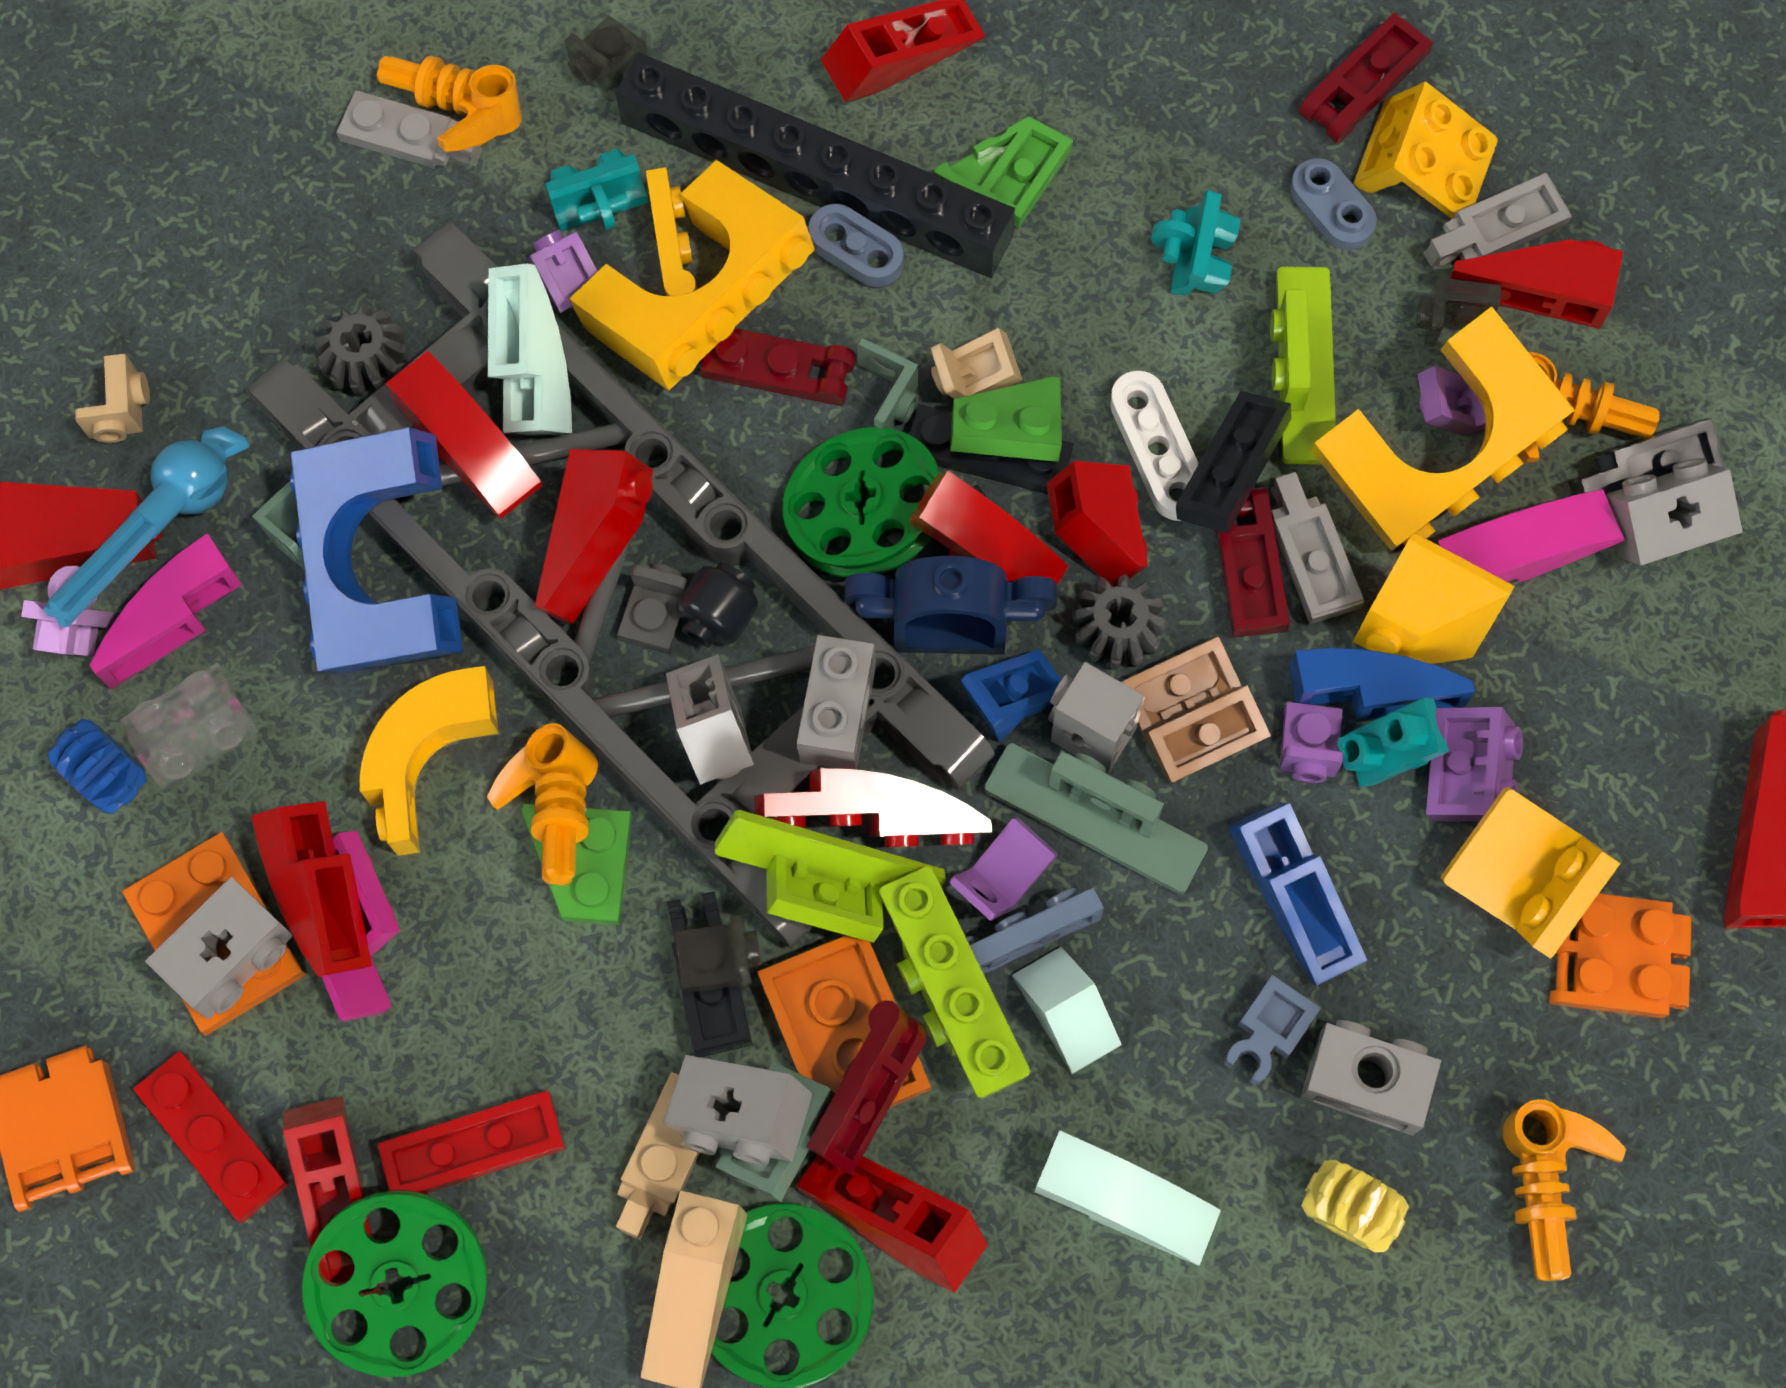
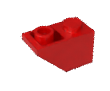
(1099, 517)

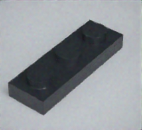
(933, 430)
(1233, 462)

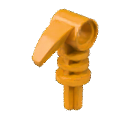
(484, 95)
(1596, 408)
(561, 772)
(1540, 1176)

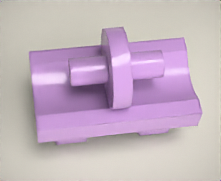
(77, 638)

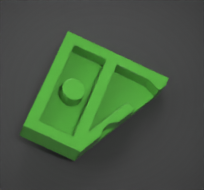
(1013, 165)
(1010, 421)
(600, 868)

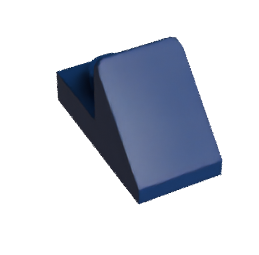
(1011, 691)

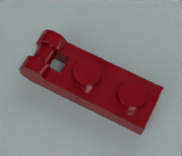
(1366, 77)
(780, 366)
(1253, 571)
(868, 1087)

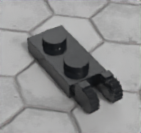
(714, 1015)

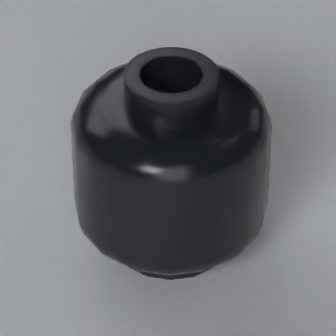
(717, 605)

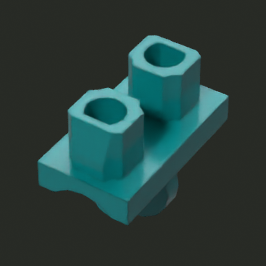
(597, 191)
(1189, 242)
(1393, 743)

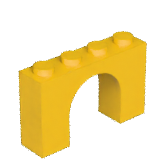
(674, 333)
(1518, 410)

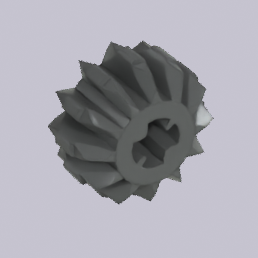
(361, 349)
(1142, 627)

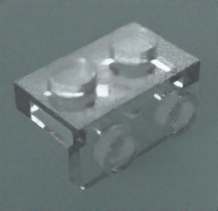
(189, 727)

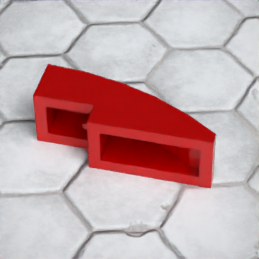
(464, 434)
(982, 530)
(313, 886)

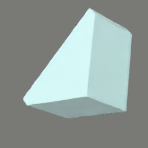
(1068, 1009)

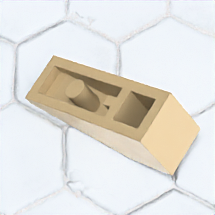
(692, 1289)

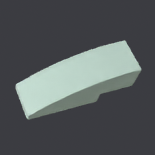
(527, 353)
(1127, 1198)

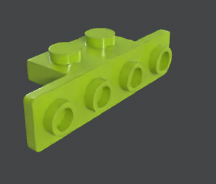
(1304, 358)
(815, 874)
(952, 984)

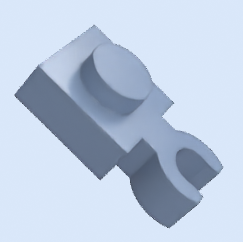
(1276, 1024)

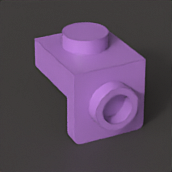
(1449, 402)

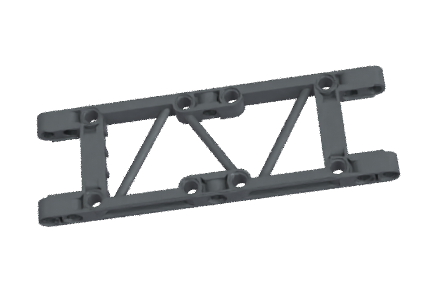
(539, 649)

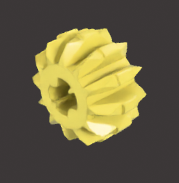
(1355, 1206)

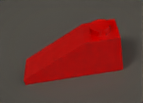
(897, 45)
(1553, 280)
(593, 522)
(324, 1173)
(899, 1218)

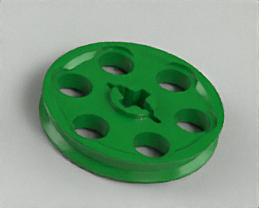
(845, 492)
(816, 1296)
(382, 1311)

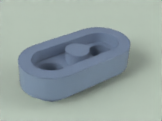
(1330, 202)
(860, 244)

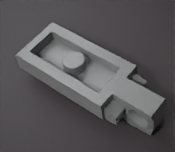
(400, 131)
(1500, 222)
(1313, 553)

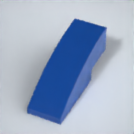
(1373, 681)
(1298, 891)

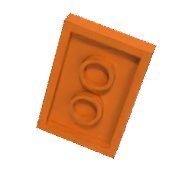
(178, 890)
(825, 1008)

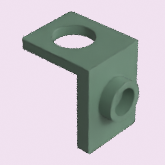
(901, 399)
(280, 522)

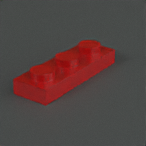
(211, 1137)
(473, 1145)

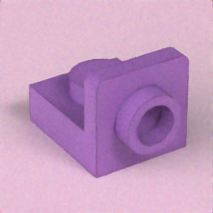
(562, 266)
(1311, 742)

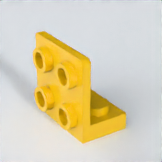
(1429, 148)
(1529, 870)

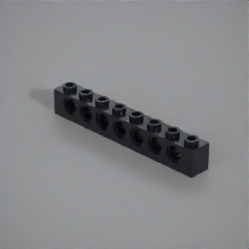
(815, 164)

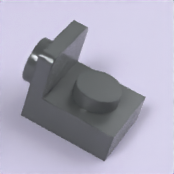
(651, 611)

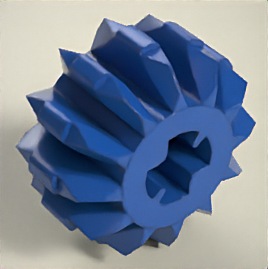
(97, 766)

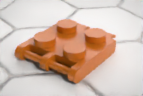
(1626, 958)
(60, 1126)

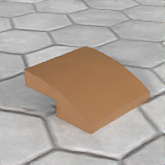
(1196, 710)

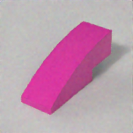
(1539, 537)
(164, 612)

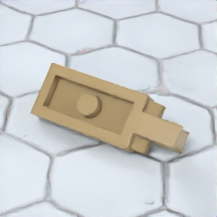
(654, 1170)

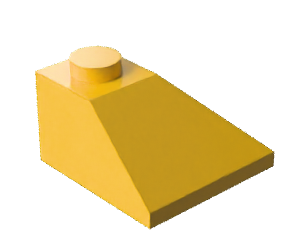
(1433, 606)

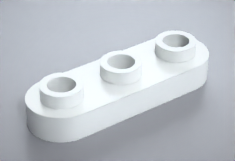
(1149, 425)

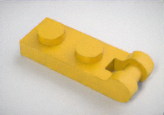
(672, 246)

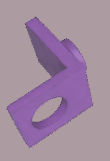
(1005, 870)

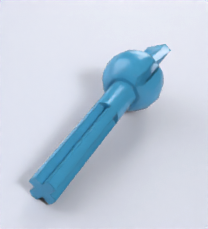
(185, 480)

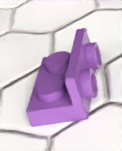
(1478, 762)

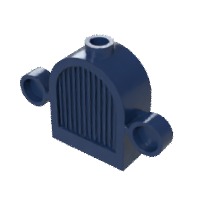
(950, 603)

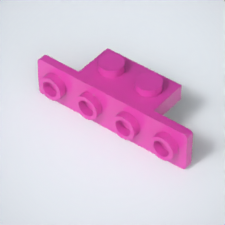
(361, 991)

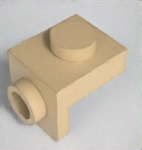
(976, 366)
(122, 414)

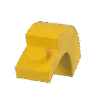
(409, 733)

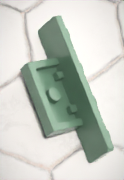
(1098, 812)

